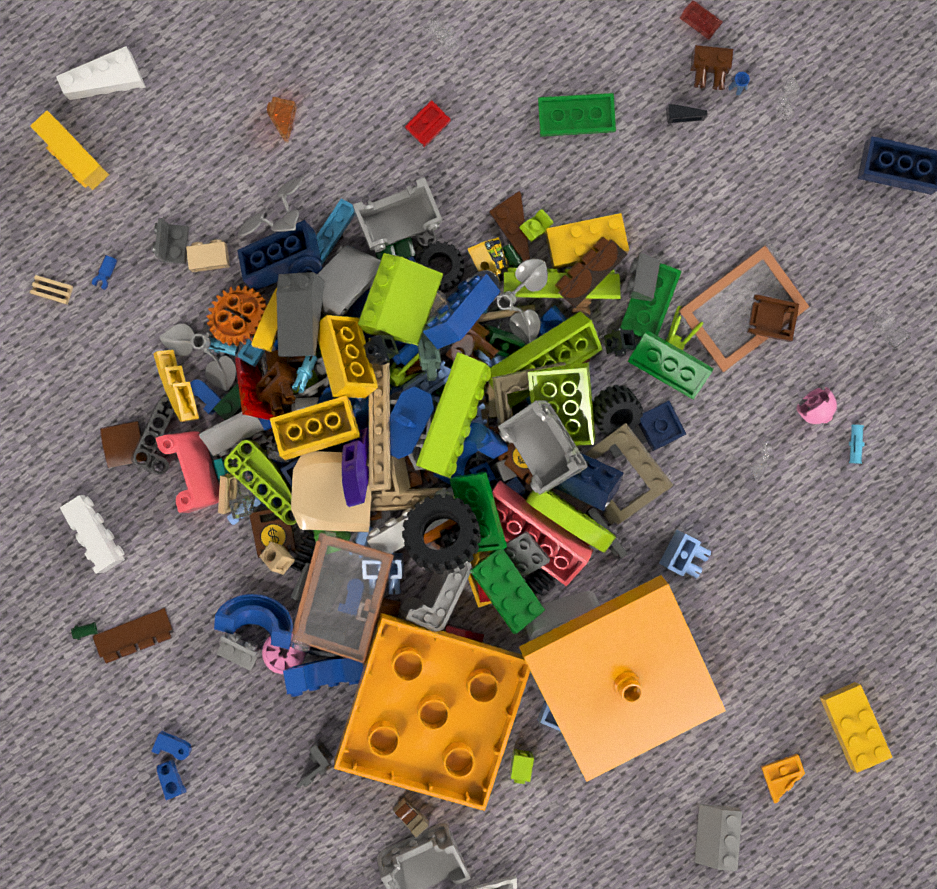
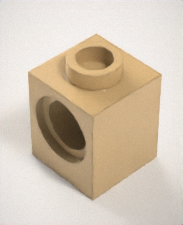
(277, 558)

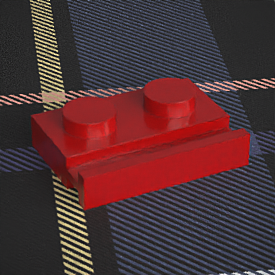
(428, 123)

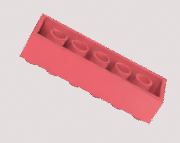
(564, 549)

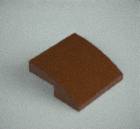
(120, 443)

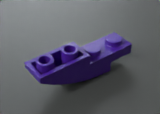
(354, 469)

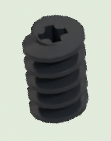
(306, 552)
(540, 582)

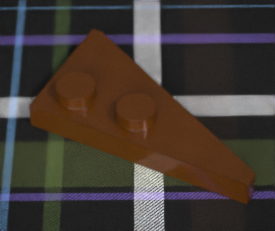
(509, 218)

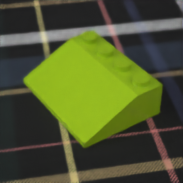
(400, 299)
(570, 395)

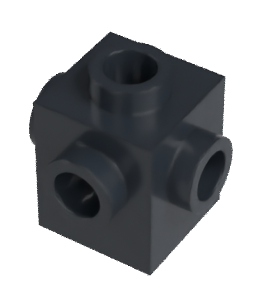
(619, 342)
(380, 349)

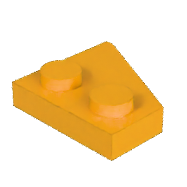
(782, 775)

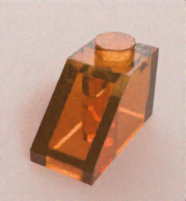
(282, 115)

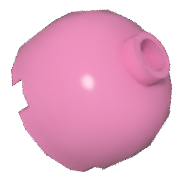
(821, 405)

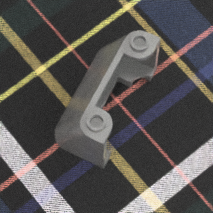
(398, 216)
(346, 279)
(543, 445)
(438, 598)
(560, 612)
(423, 860)

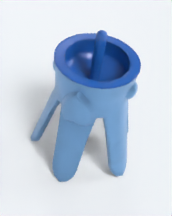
(740, 81)

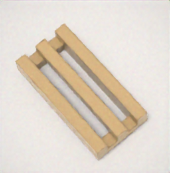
(36, 285)
(227, 492)

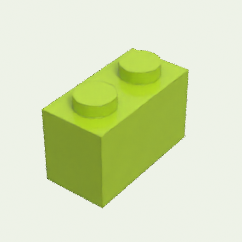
(521, 766)

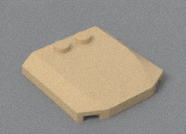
(319, 495)

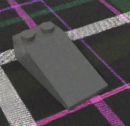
(298, 313)

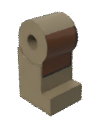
(411, 817)

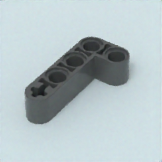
(154, 432)

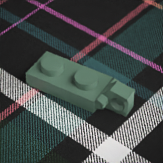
(429, 357)

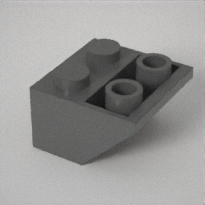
(644, 277)

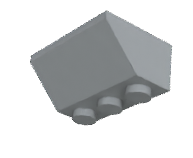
(230, 433)
(718, 836)

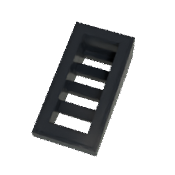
(680, 114)

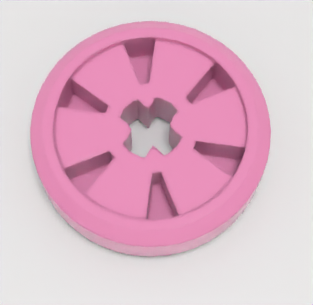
(276, 662)

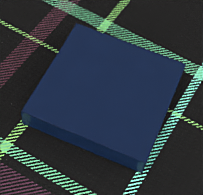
(661, 426)

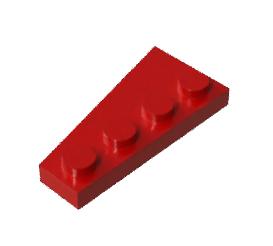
(248, 377)

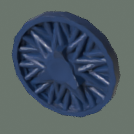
(305, 265)

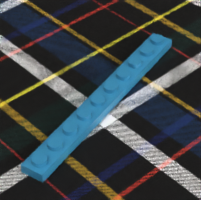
(326, 239)

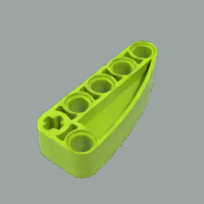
(264, 472)
(571, 519)

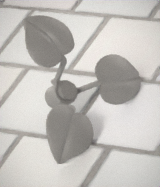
(286, 223)
(534, 277)
(182, 340)

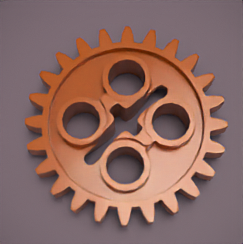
(228, 330)

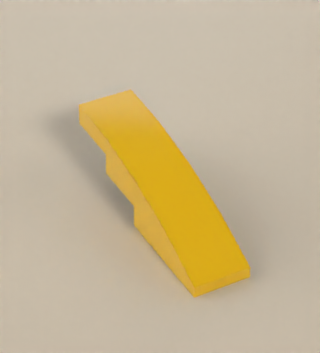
(267, 328)
(175, 386)

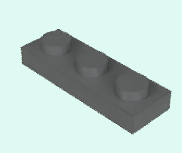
(616, 548)

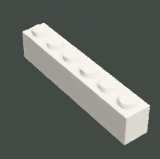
(390, 536)

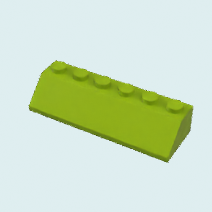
(607, 289)
(567, 343)
(454, 415)

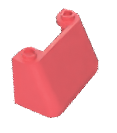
(196, 468)

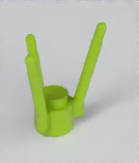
(676, 340)
(398, 374)

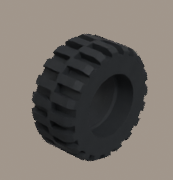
(424, 516)

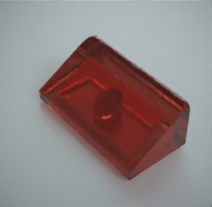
(701, 20)

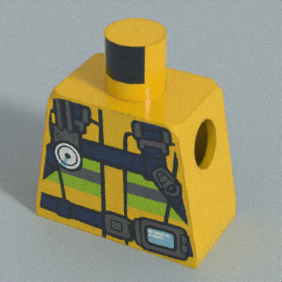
(489, 257)

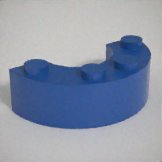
(479, 439)
(259, 611)
(321, 672)

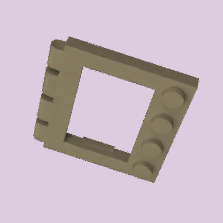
(511, 383)
(642, 463)

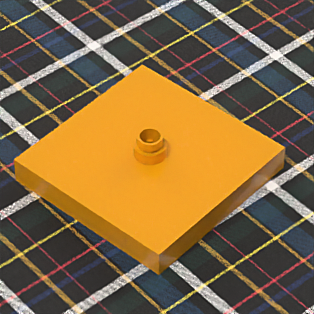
(623, 677)
(432, 712)

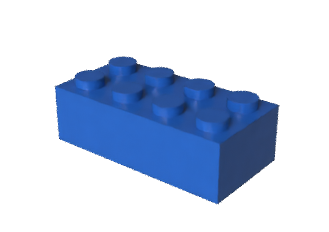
(461, 311)

